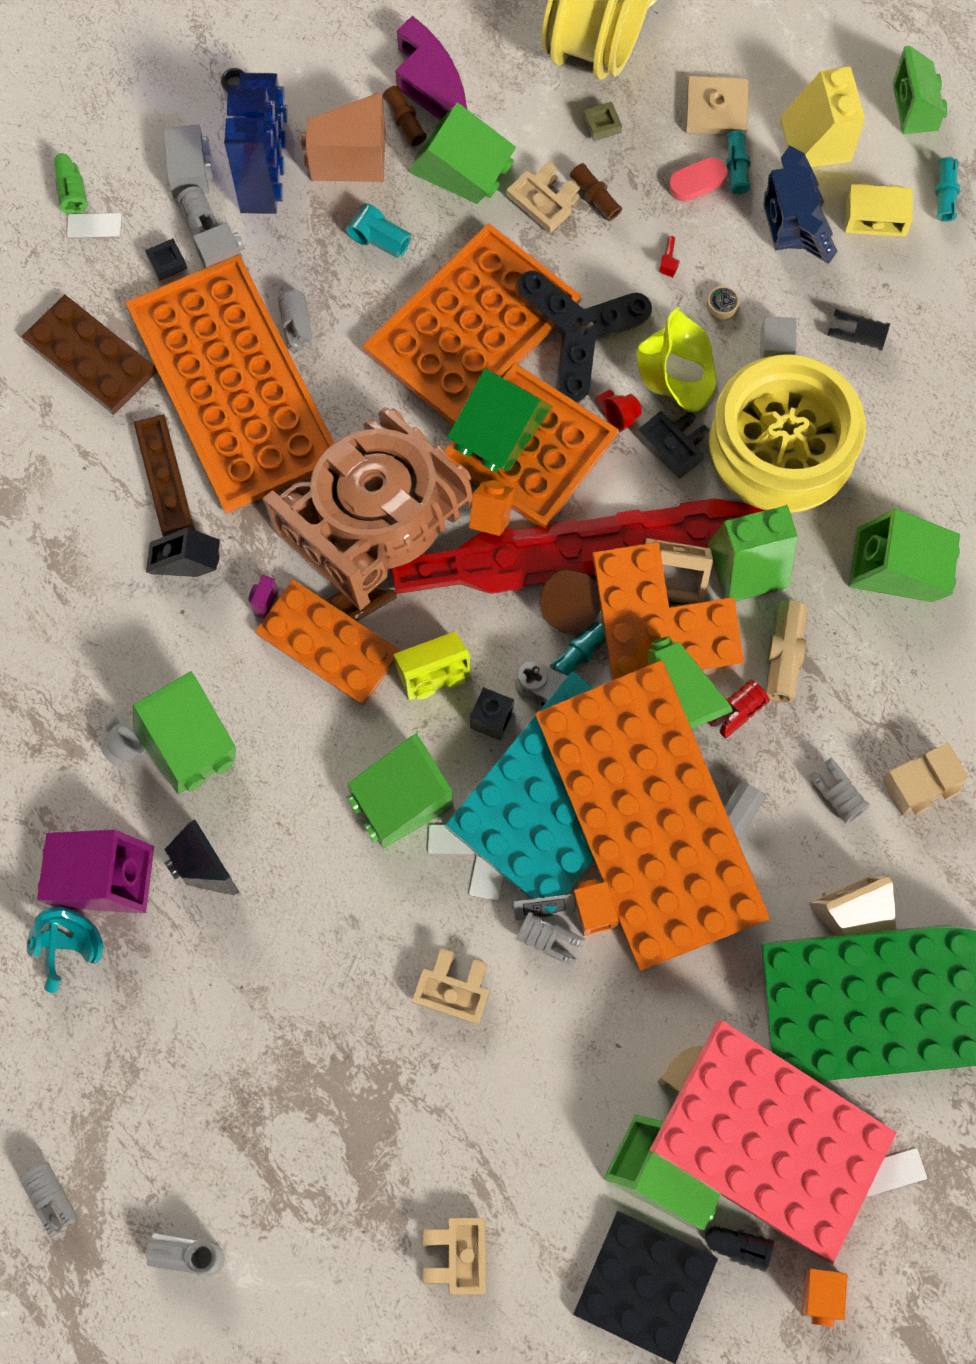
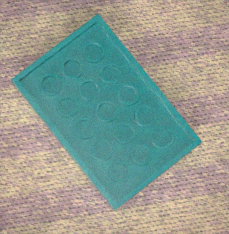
(524, 817)

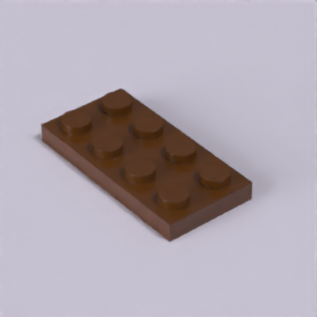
(89, 354)

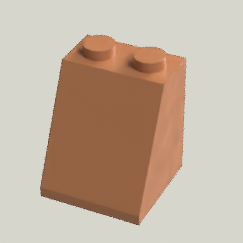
(347, 142)

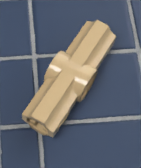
(786, 651)

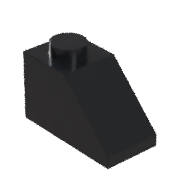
(183, 554)

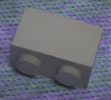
(187, 159)

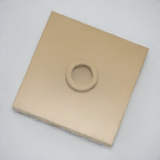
(717, 105)

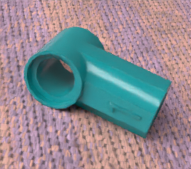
(372, 227)

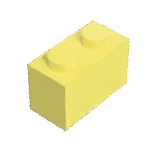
(879, 210)

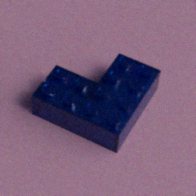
(256, 141)

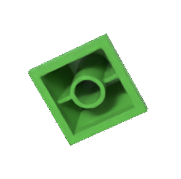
(695, 691)

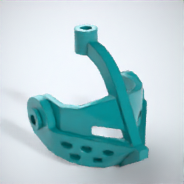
(84, 940)

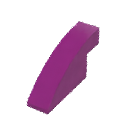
(428, 72)

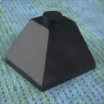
(197, 861)

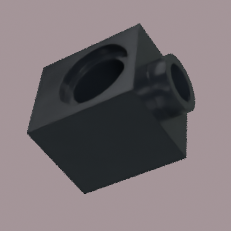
(492, 713)

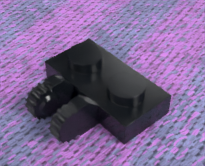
(670, 442)

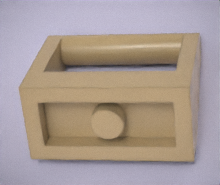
(691, 558)

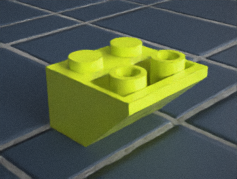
(433, 666)

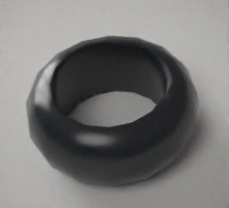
(229, 73)

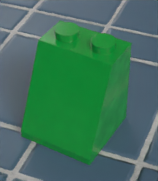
(497, 421)

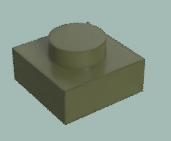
(602, 121)

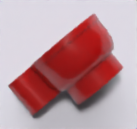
(619, 409)

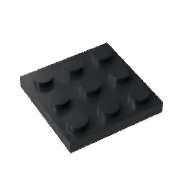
(645, 1287)

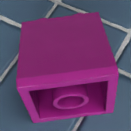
(96, 871)

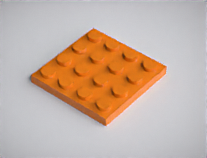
(555, 457)

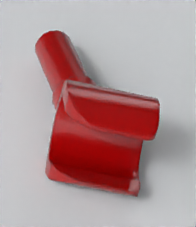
(669, 264)

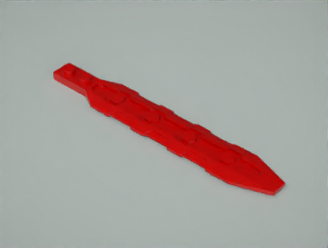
(536, 553)

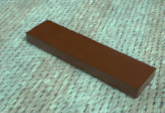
(163, 474)

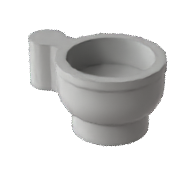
(120, 742)

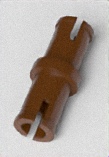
(404, 116)
(596, 192)

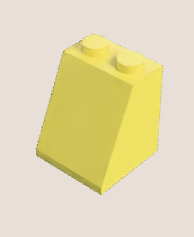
(825, 118)

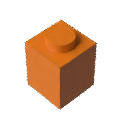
(491, 507)
(595, 907)
(824, 1296)

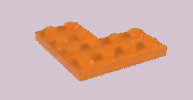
(638, 613)

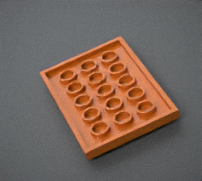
(463, 324)

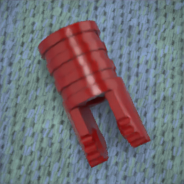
(744, 705)

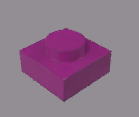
(263, 596)

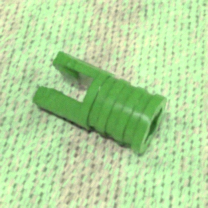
(69, 185)

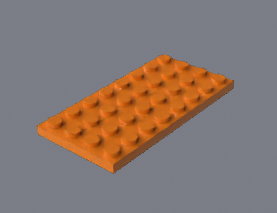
(232, 382)
(652, 815)

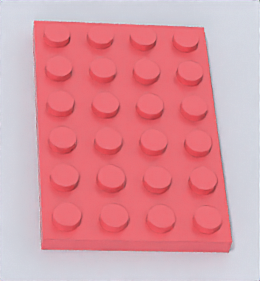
(773, 1141)

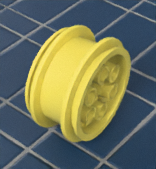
(593, 31)
(796, 478)

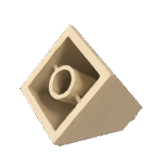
(858, 907)

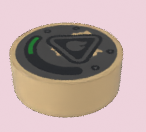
(722, 302)

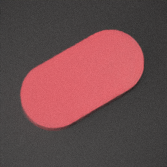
(698, 179)

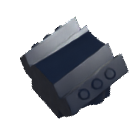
(795, 208)

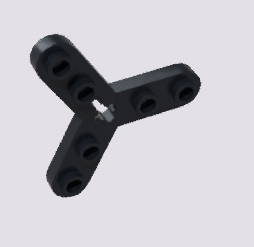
(563, 313)

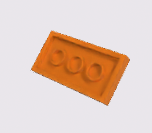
(327, 642)

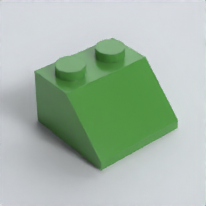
(918, 93)

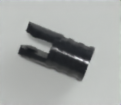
(867, 331)
(741, 1246)

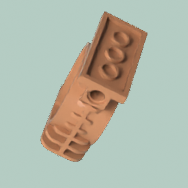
(361, 547)

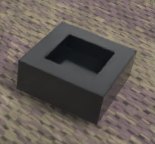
(166, 259)

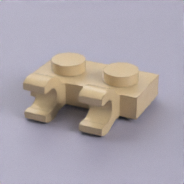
(539, 201)
(451, 995)
(465, 1256)

